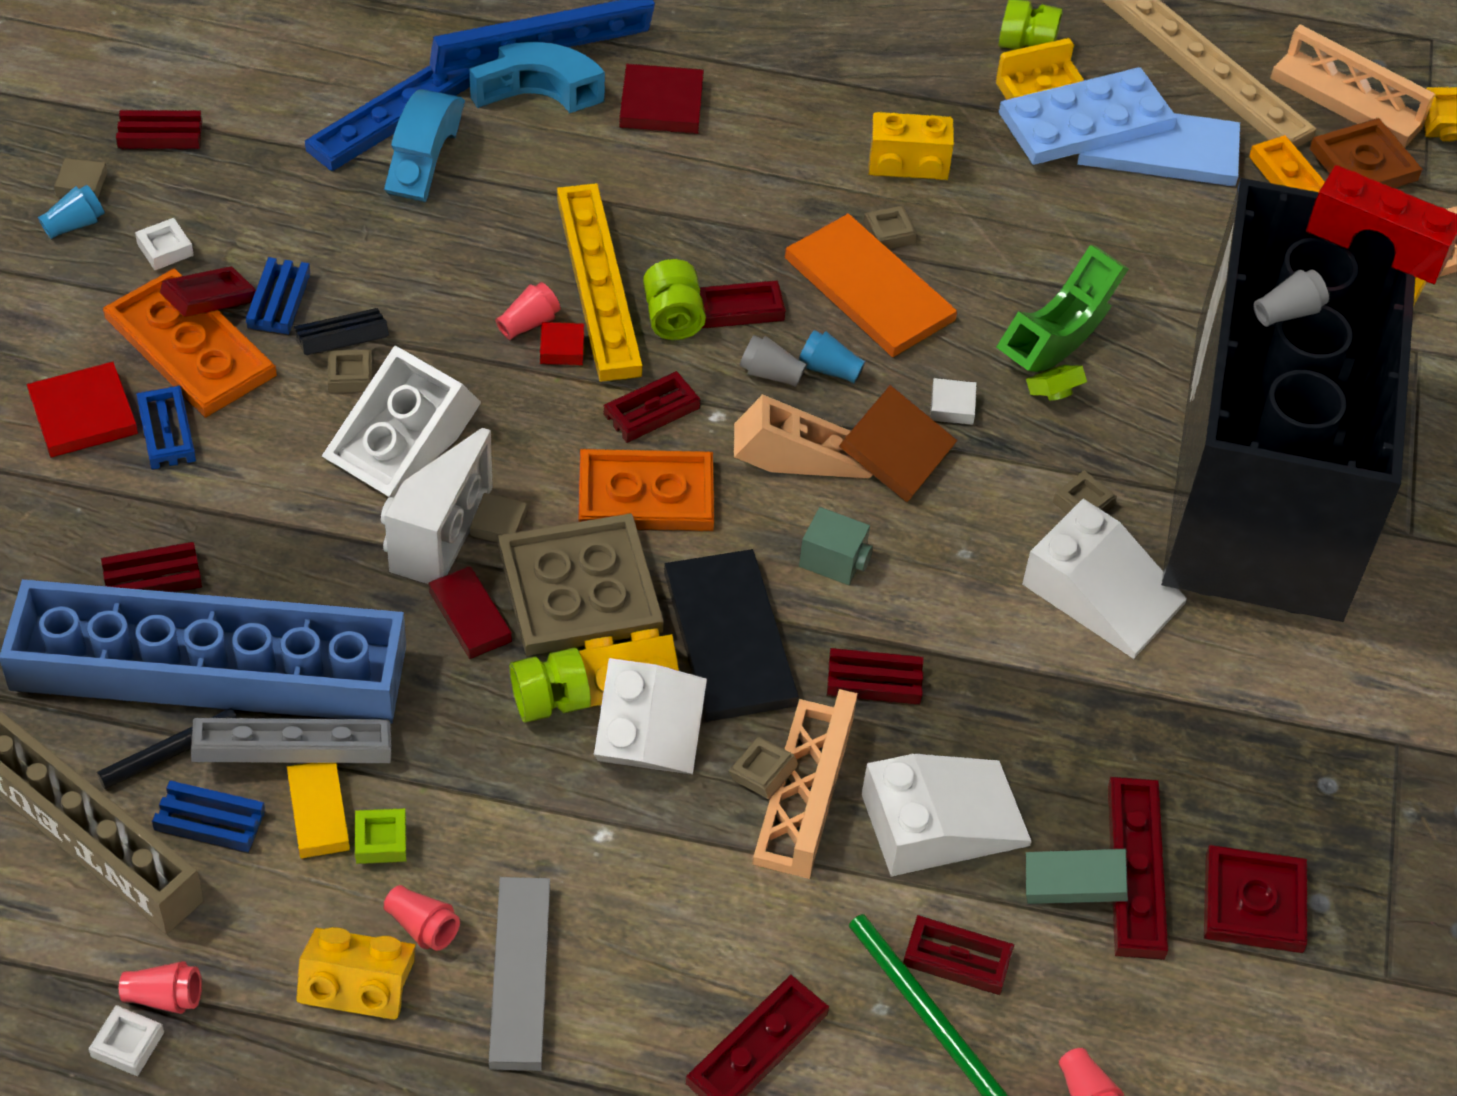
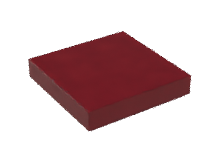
(661, 98)
(1255, 899)

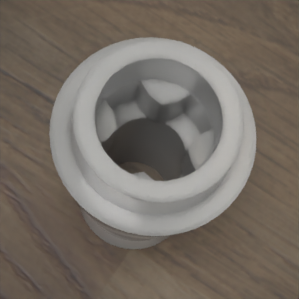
(1294, 298)
(771, 361)

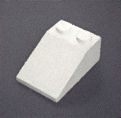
(401, 422)
(435, 510)
(1102, 579)
(940, 810)

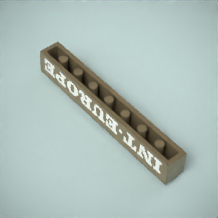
(95, 830)

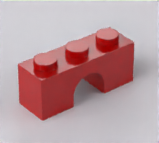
(1419, 230)

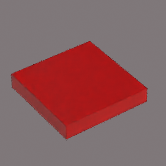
(82, 409)

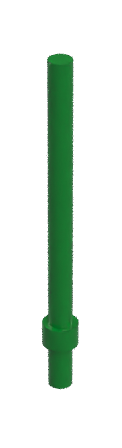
(925, 1007)

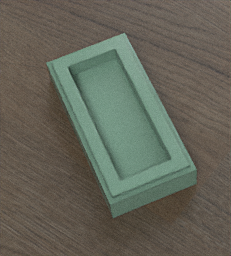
(1076, 876)

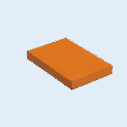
(656, 486)

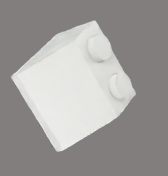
(650, 717)

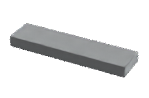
(291, 740)
(519, 974)

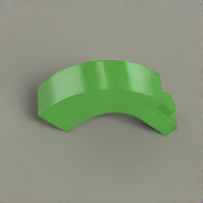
(1061, 326)

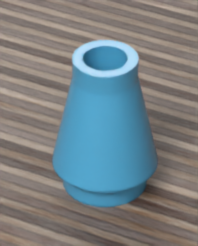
(72, 212)
(830, 357)

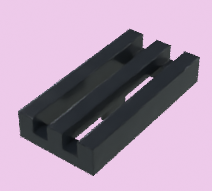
(341, 331)

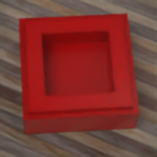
(562, 343)

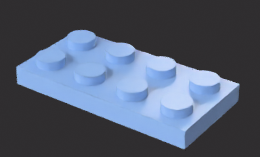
(1087, 115)

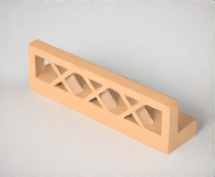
(1352, 94)
(822, 782)

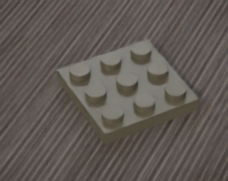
(579, 583)

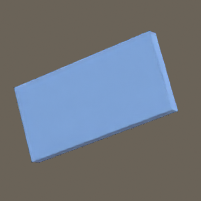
(1193, 151)

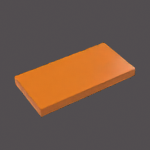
(870, 285)
(194, 352)

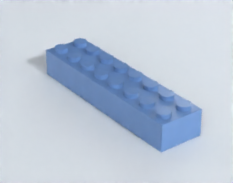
(204, 651)

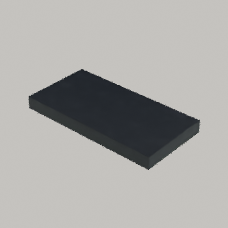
(730, 634)

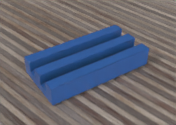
(285, 271)
(170, 452)
(211, 808)

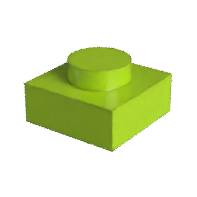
(1057, 382)
(380, 836)

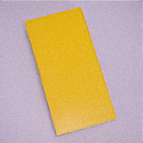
(318, 809)

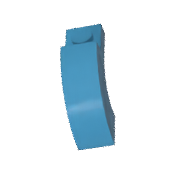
(541, 70)
(418, 139)

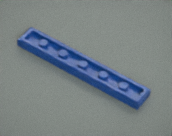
(562, 28)
(378, 117)

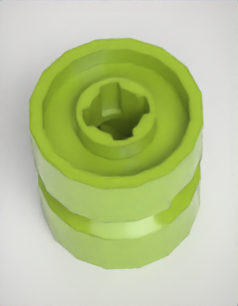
(1027, 25)
(674, 299)
(550, 685)

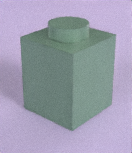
(835, 546)

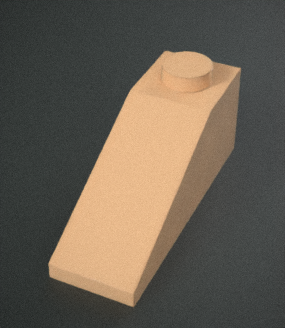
(792, 442)

